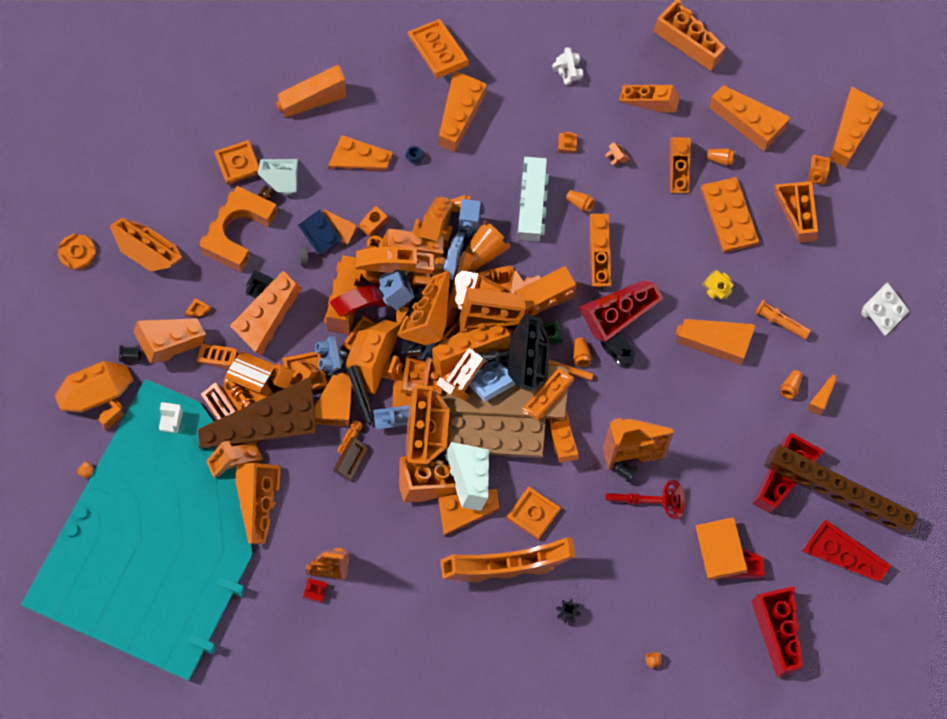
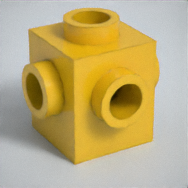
(712, 282)

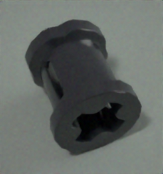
(129, 353)
(624, 470)

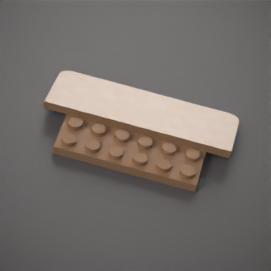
(501, 421)

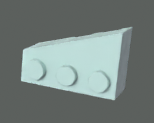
(470, 471)

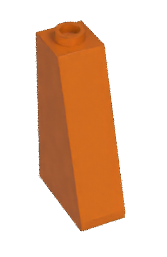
(313, 92)
(716, 338)

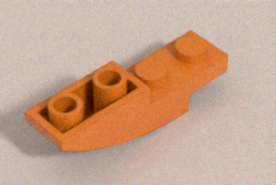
(599, 250)
(394, 258)
(562, 439)

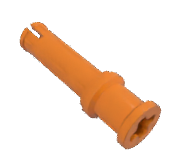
(774, 315)

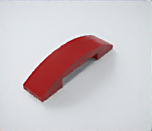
(358, 298)

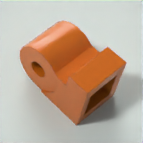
(374, 221)

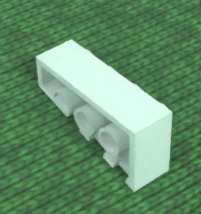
(532, 199)

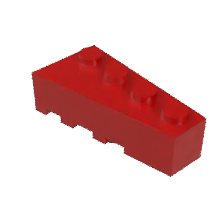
(617, 310)
(775, 486)
(779, 629)

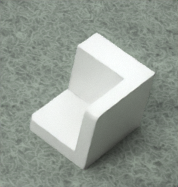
(170, 417)

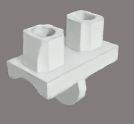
(565, 66)

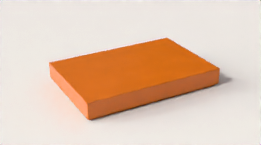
(721, 549)

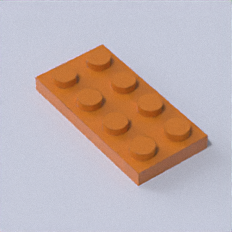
(438, 48)
(729, 215)

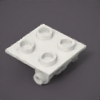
(885, 309)

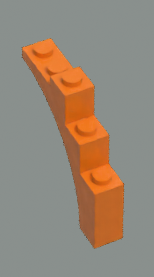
(509, 564)

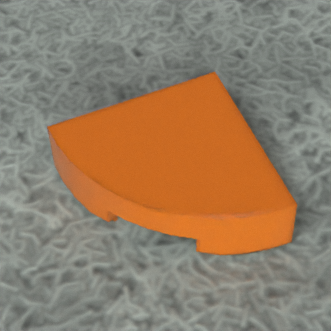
(197, 309)

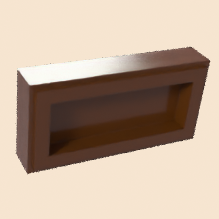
(350, 459)

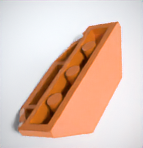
(144, 245)
(372, 351)
(93, 386)
(426, 425)

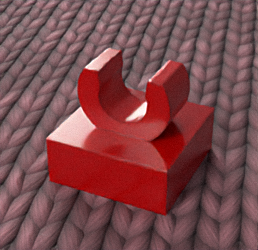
(315, 590)

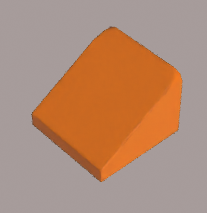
(282, 376)

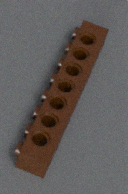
(840, 489)

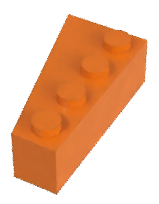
(689, 35)
(461, 106)
(749, 117)
(855, 122)
(347, 280)
(266, 312)
(450, 352)

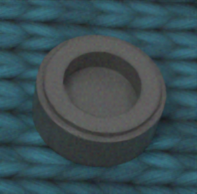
(303, 256)

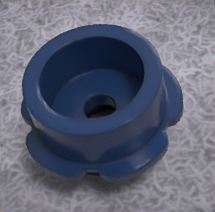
(414, 150)

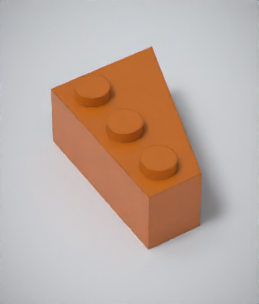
(799, 209)
(548, 291)
(490, 308)
(168, 337)

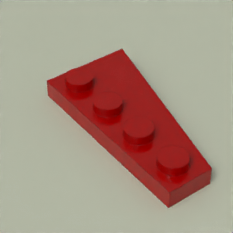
(843, 551)

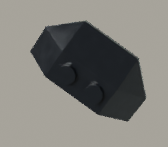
(529, 354)

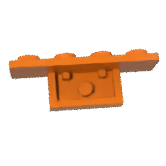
(461, 281)

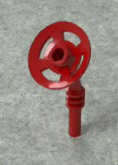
(666, 499)

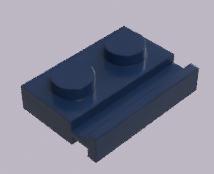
(319, 232)

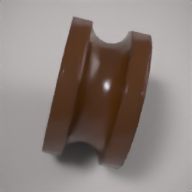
(266, 193)

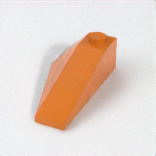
(429, 314)
(425, 482)
(256, 491)
(330, 564)

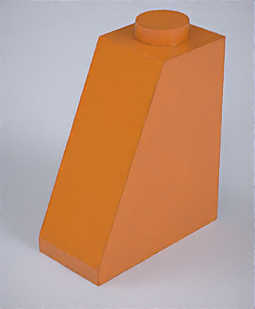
(335, 402)

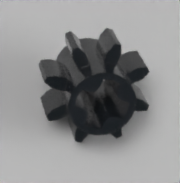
(570, 606)

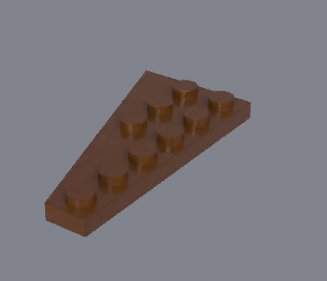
(276, 417)

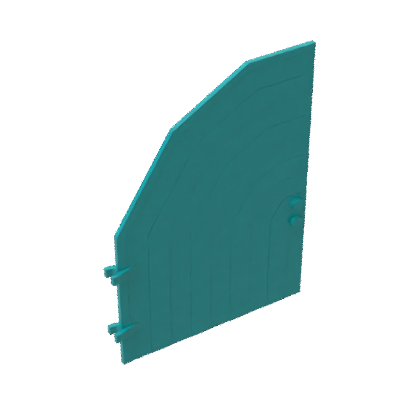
(149, 543)

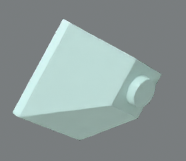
(280, 174)

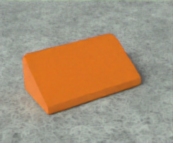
(344, 228)

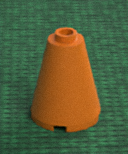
(486, 245)

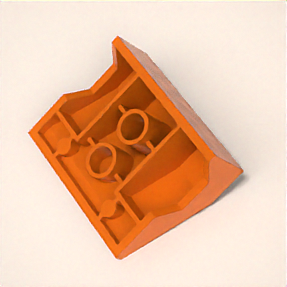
(635, 439)

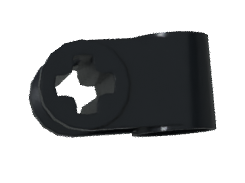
(617, 348)

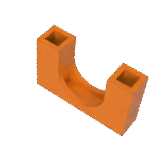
(239, 205)

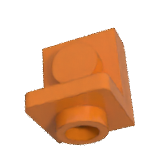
(819, 169)
(393, 368)
(110, 417)

